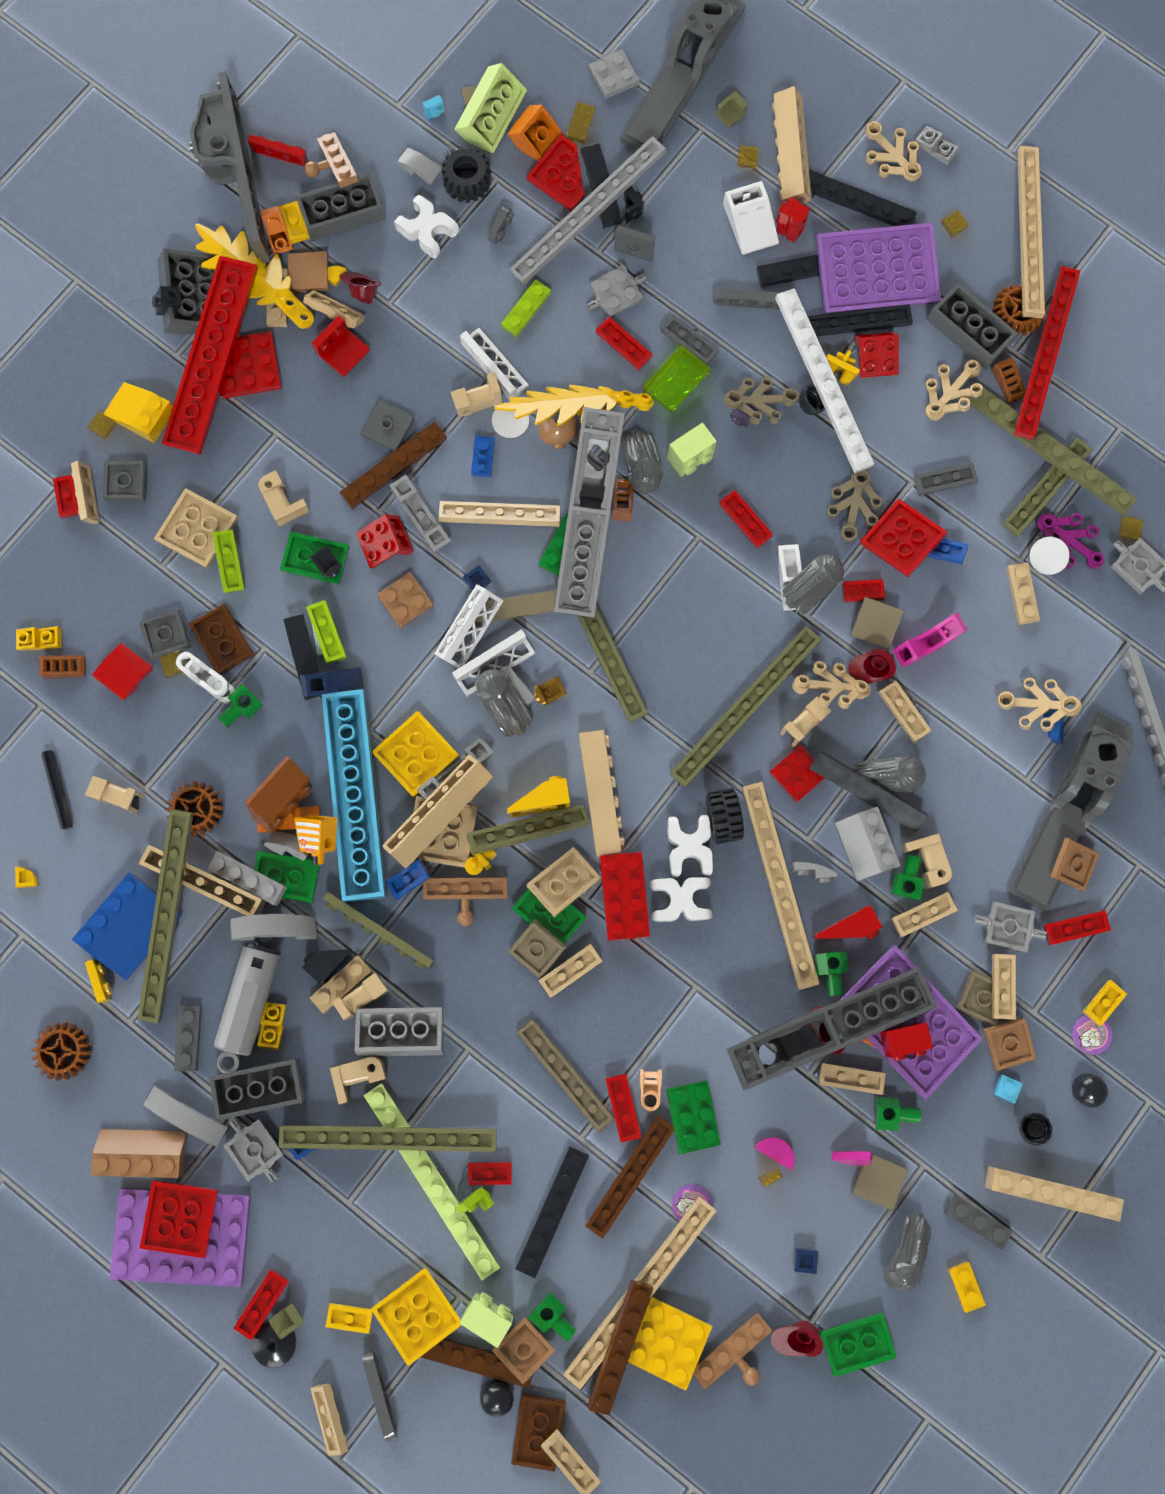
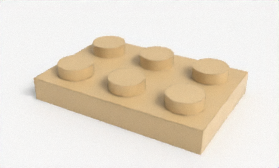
(563, 882)

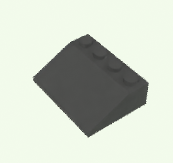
(185, 272)

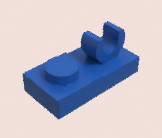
(483, 456)
(950, 551)
(1057, 732)
(408, 879)

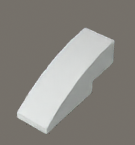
(789, 567)

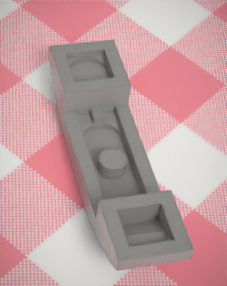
(419, 513)
(478, 750)
(273, 926)
(185, 1117)

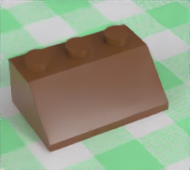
(278, 795)

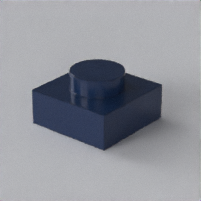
(478, 577)
(806, 1261)

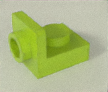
(478, 1197)

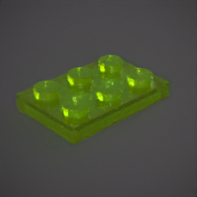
(676, 379)

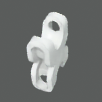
(426, 226)
(205, 676)
(690, 846)
(680, 899)

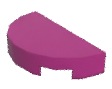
(777, 1150)
(853, 1157)

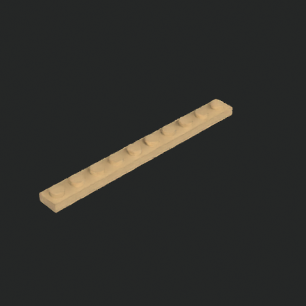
(1030, 232)
(780, 886)
(654, 1274)

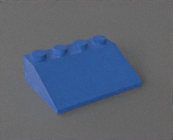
(121, 927)

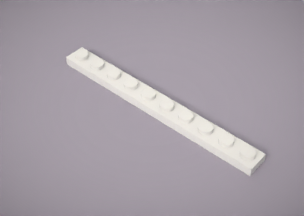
(824, 380)

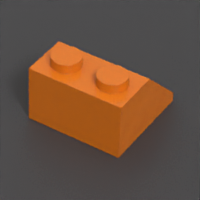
(535, 132)

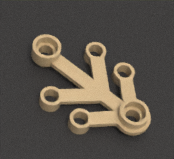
(893, 154)
(952, 392)
(857, 688)
(1042, 704)

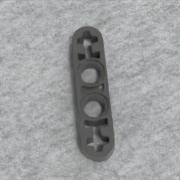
(745, 298)
(379, 1396)

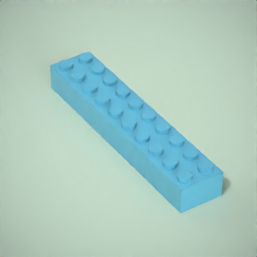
(354, 796)

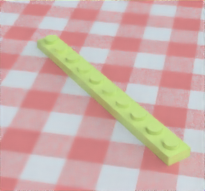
(436, 1187)

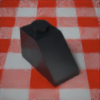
(324, 964)

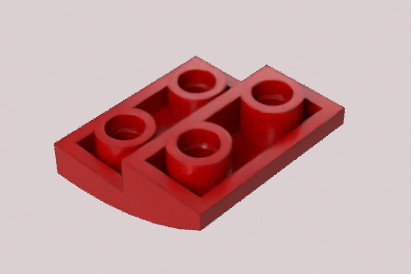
(122, 671)

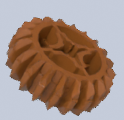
(1009, 301)
(200, 803)
(61, 1059)

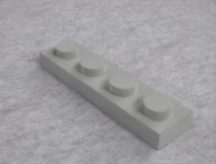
(247, 878)

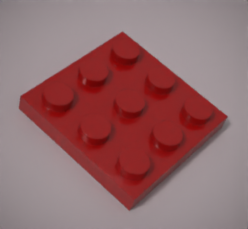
(252, 366)
(903, 538)
(179, 1219)

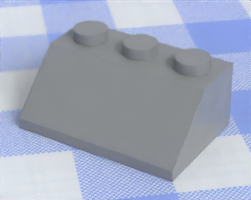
(867, 844)

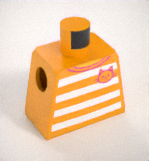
(316, 836)

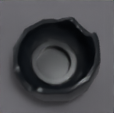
(810, 401)
(1089, 1090)
(1035, 1129)
(496, 1398)

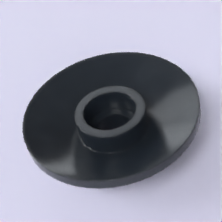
(272, 1358)

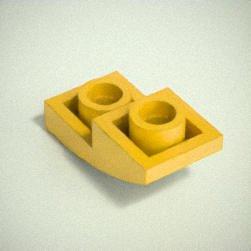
(39, 639)
(272, 1026)

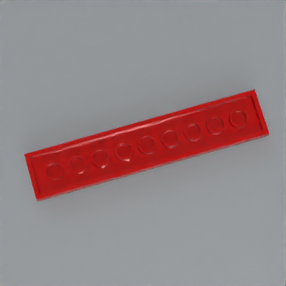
(210, 355)

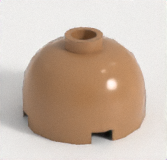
(557, 435)

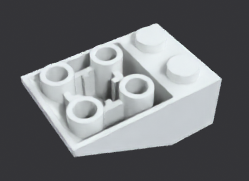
(751, 217)

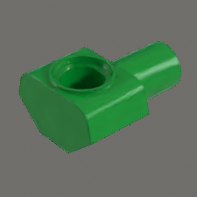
(234, 711)
(909, 875)
(834, 978)
(899, 1114)
(556, 1321)

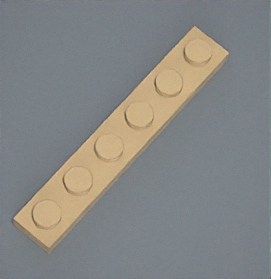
(499, 513)

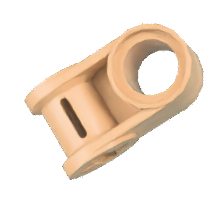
(650, 1087)

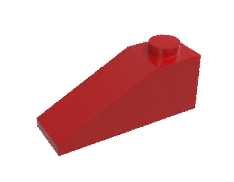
(855, 926)

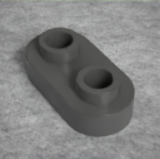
(498, 228)

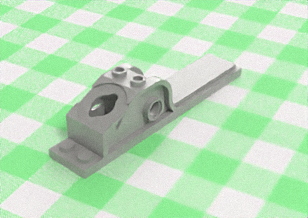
(586, 526)

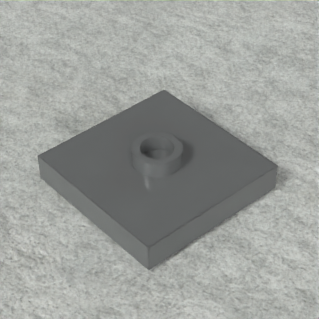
(634, 243)
(387, 426)
(124, 481)
(164, 634)

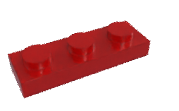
(278, 150)
(623, 343)
(745, 519)
(1077, 927)
(623, 1108)
(261, 1304)

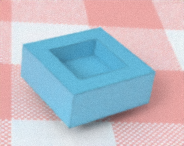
(433, 107)
(1007, 1089)

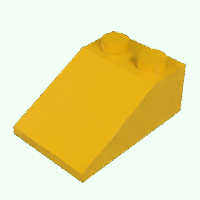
(140, 411)
(547, 797)

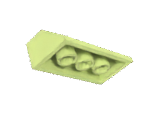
(491, 108)

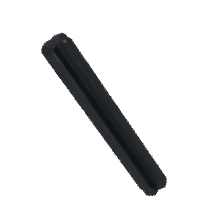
(57, 790)

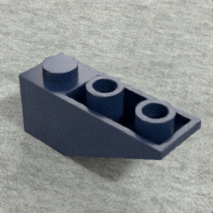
(331, 681)

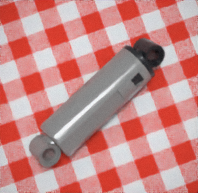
(246, 1001)

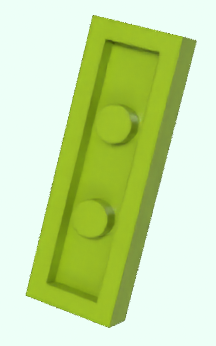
(526, 308)
(227, 561)
(326, 632)

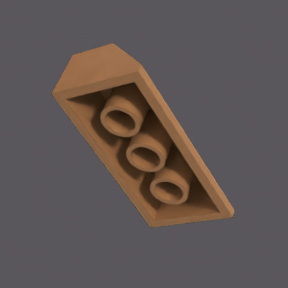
(139, 1153)

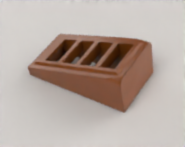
(1015, 377)
(619, 511)
(44, 666)

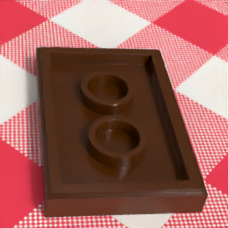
(221, 639)
(536, 1423)

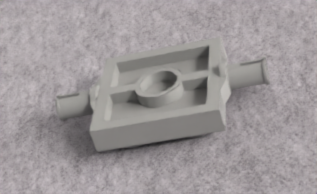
(616, 291)
(1139, 566)
(1010, 927)
(253, 1150)

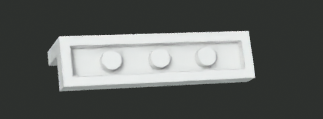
(490, 366)
(464, 621)
(493, 655)

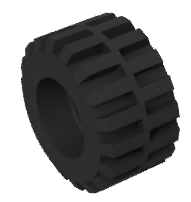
(464, 160)
(725, 816)

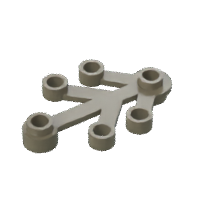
(736, 400)
(855, 501)

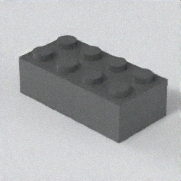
(340, 209)
(972, 326)
(257, 1089)

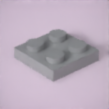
(613, 74)

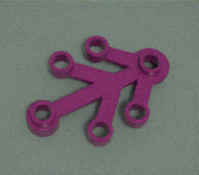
(1068, 537)

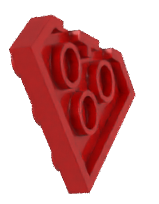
(559, 174)

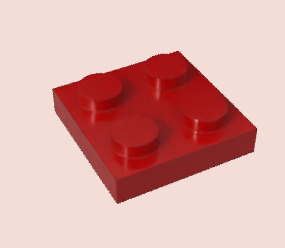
(795, 775)

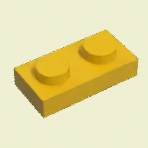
(294, 222)
(100, 987)
(1104, 1002)
(966, 1287)
(349, 1318)

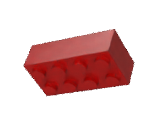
(624, 896)

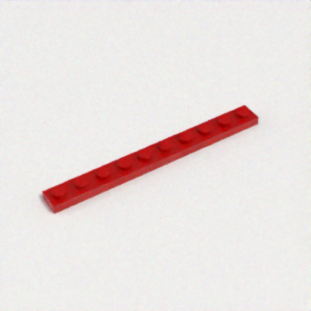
(1047, 353)

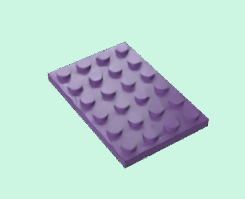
(878, 267)
(948, 1030)
(225, 1251)

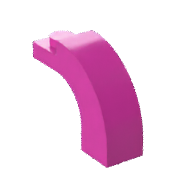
(930, 641)

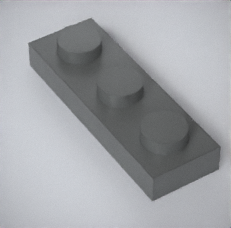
(684, 335)
(945, 479)
(188, 1038)
(978, 1222)

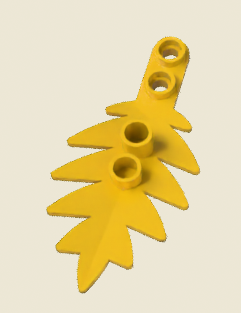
(267, 281)
(572, 402)

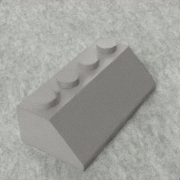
(399, 1032)

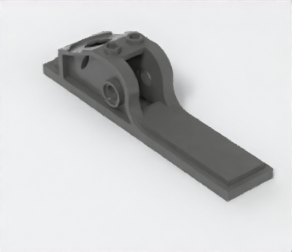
(677, 82)
(223, 143)
(1064, 819)
(845, 1022)

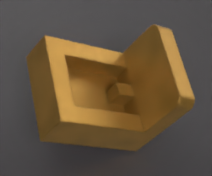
(549, 691)

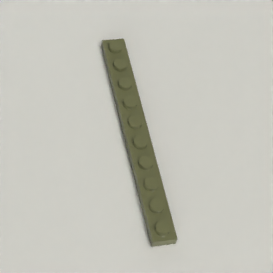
(1056, 454)
(745, 707)
(165, 916)
(388, 1138)

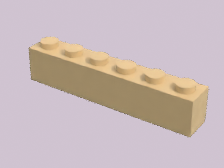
(791, 145)
(600, 793)
(437, 811)
(208, 885)
(1054, 1193)

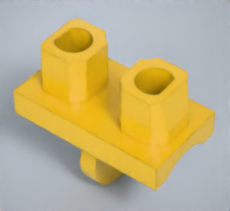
(849, 371)
(475, 864)

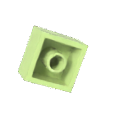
(691, 450)
(487, 1319)

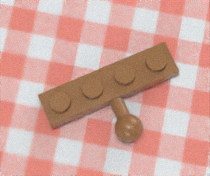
(335, 159)
(465, 890)
(732, 1351)

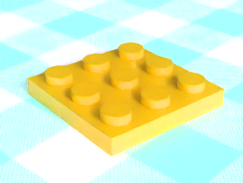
(415, 753)
(416, 1316)
(669, 1343)

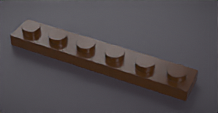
(393, 465)
(630, 1177)
(620, 1347)
(472, 1360)

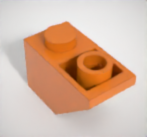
(276, 230)

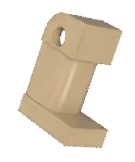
(478, 398)
(274, 495)
(806, 721)
(109, 793)
(933, 859)
(369, 991)
(355, 1073)

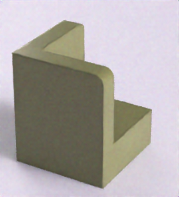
(732, 109)
(286, 1321)

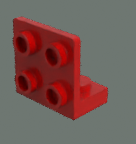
(340, 347)
(878, 354)
(384, 540)

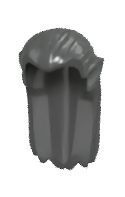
(642, 461)
(814, 583)
(503, 702)
(894, 774)
(906, 1265)

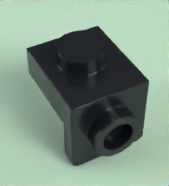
(635, 202)
(166, 298)
(326, 562)

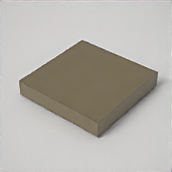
(877, 622)
(537, 949)
(977, 998)
(880, 1182)

